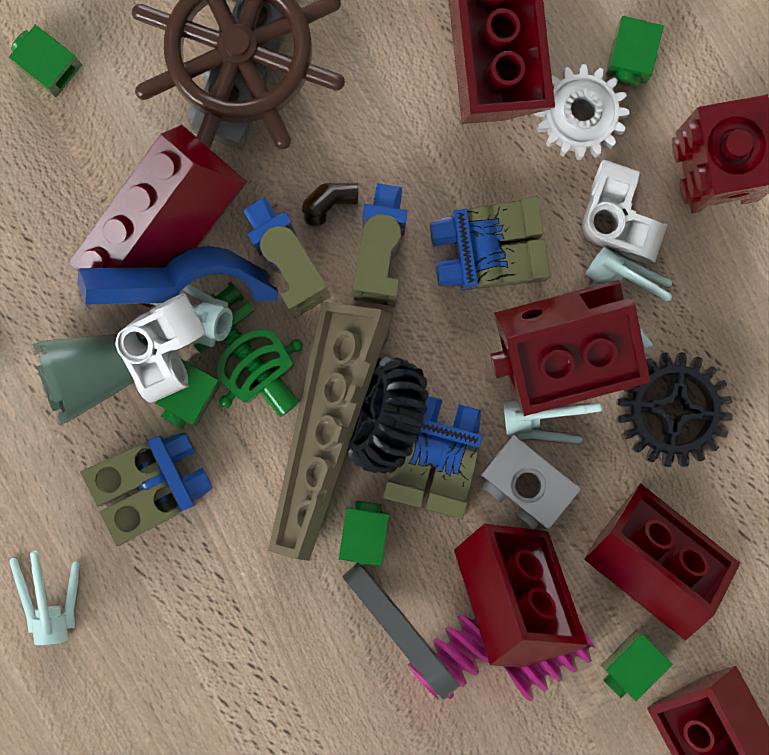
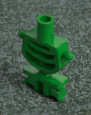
(270, 385)

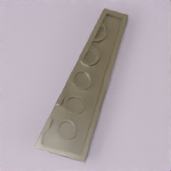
(333, 393)

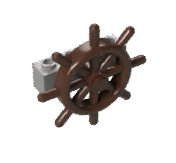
(239, 62)

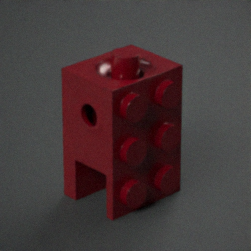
(724, 153)
(570, 348)

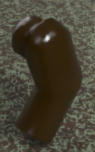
(323, 199)

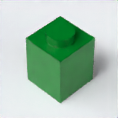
(634, 51)
(44, 59)
(191, 402)
(364, 534)
(634, 666)

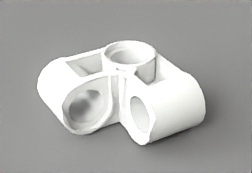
(632, 233)
(158, 366)

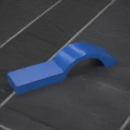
(163, 283)

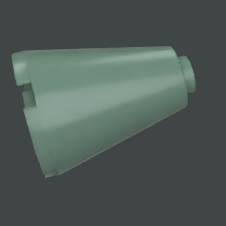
(81, 372)

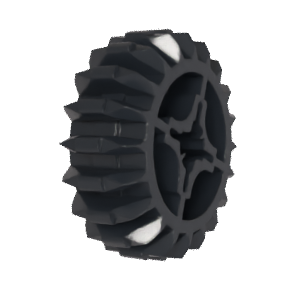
(389, 416)
(670, 428)

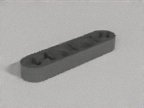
(401, 631)

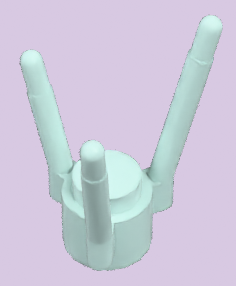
(613, 266)
(213, 315)
(522, 425)
(46, 622)

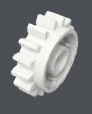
(604, 107)

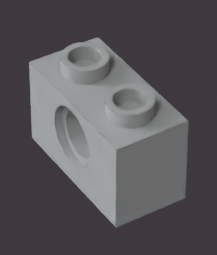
(553, 490)

